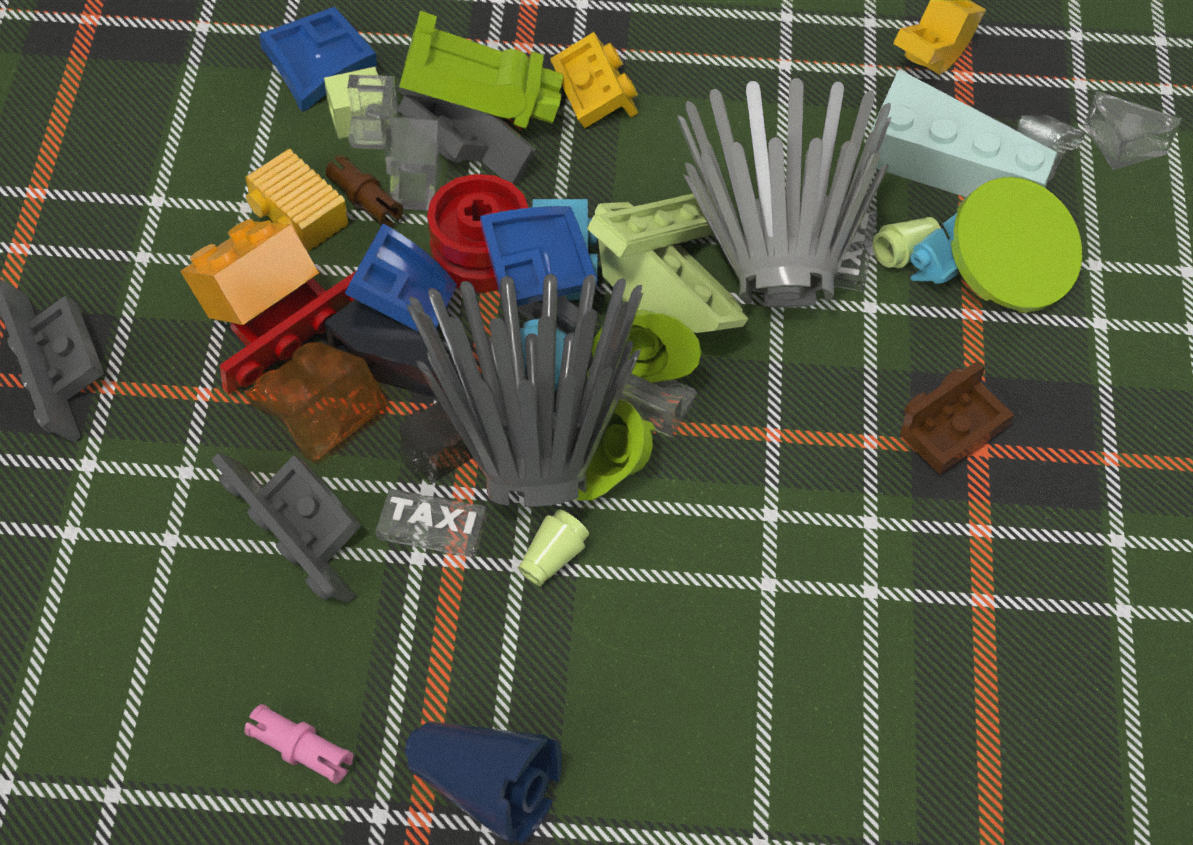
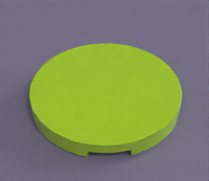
(1016, 244)

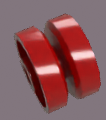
(456, 227)

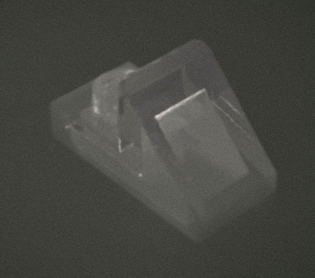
(1051, 134)
(415, 161)

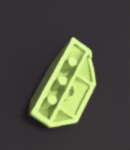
(672, 284)

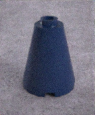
(488, 773)

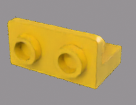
(594, 80)

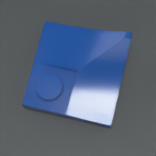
(314, 50)
(534, 244)
(394, 272)

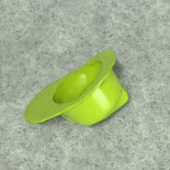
(666, 347)
(621, 452)

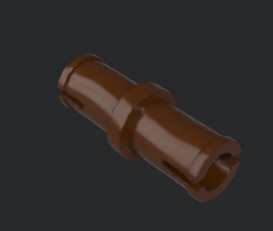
(364, 191)

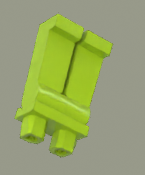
(480, 76)

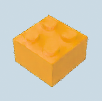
(248, 270)

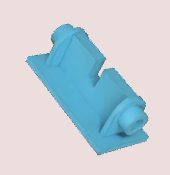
(935, 256)

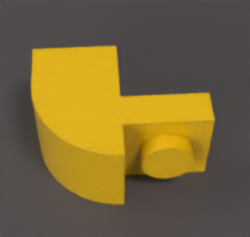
(941, 33)

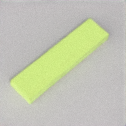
(651, 225)

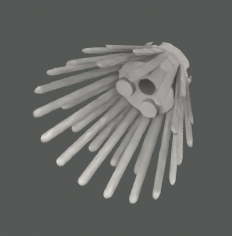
(787, 243)

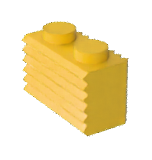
(296, 196)

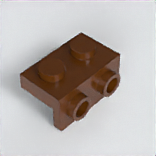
(954, 418)

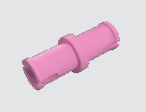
(299, 743)

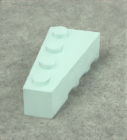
(953, 144)

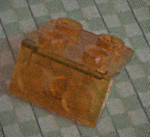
(319, 396)

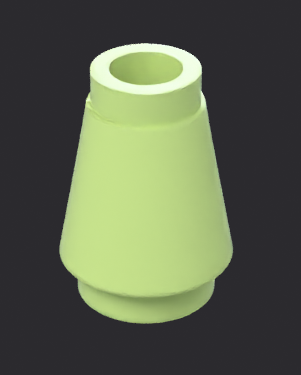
(896, 241)
(553, 546)

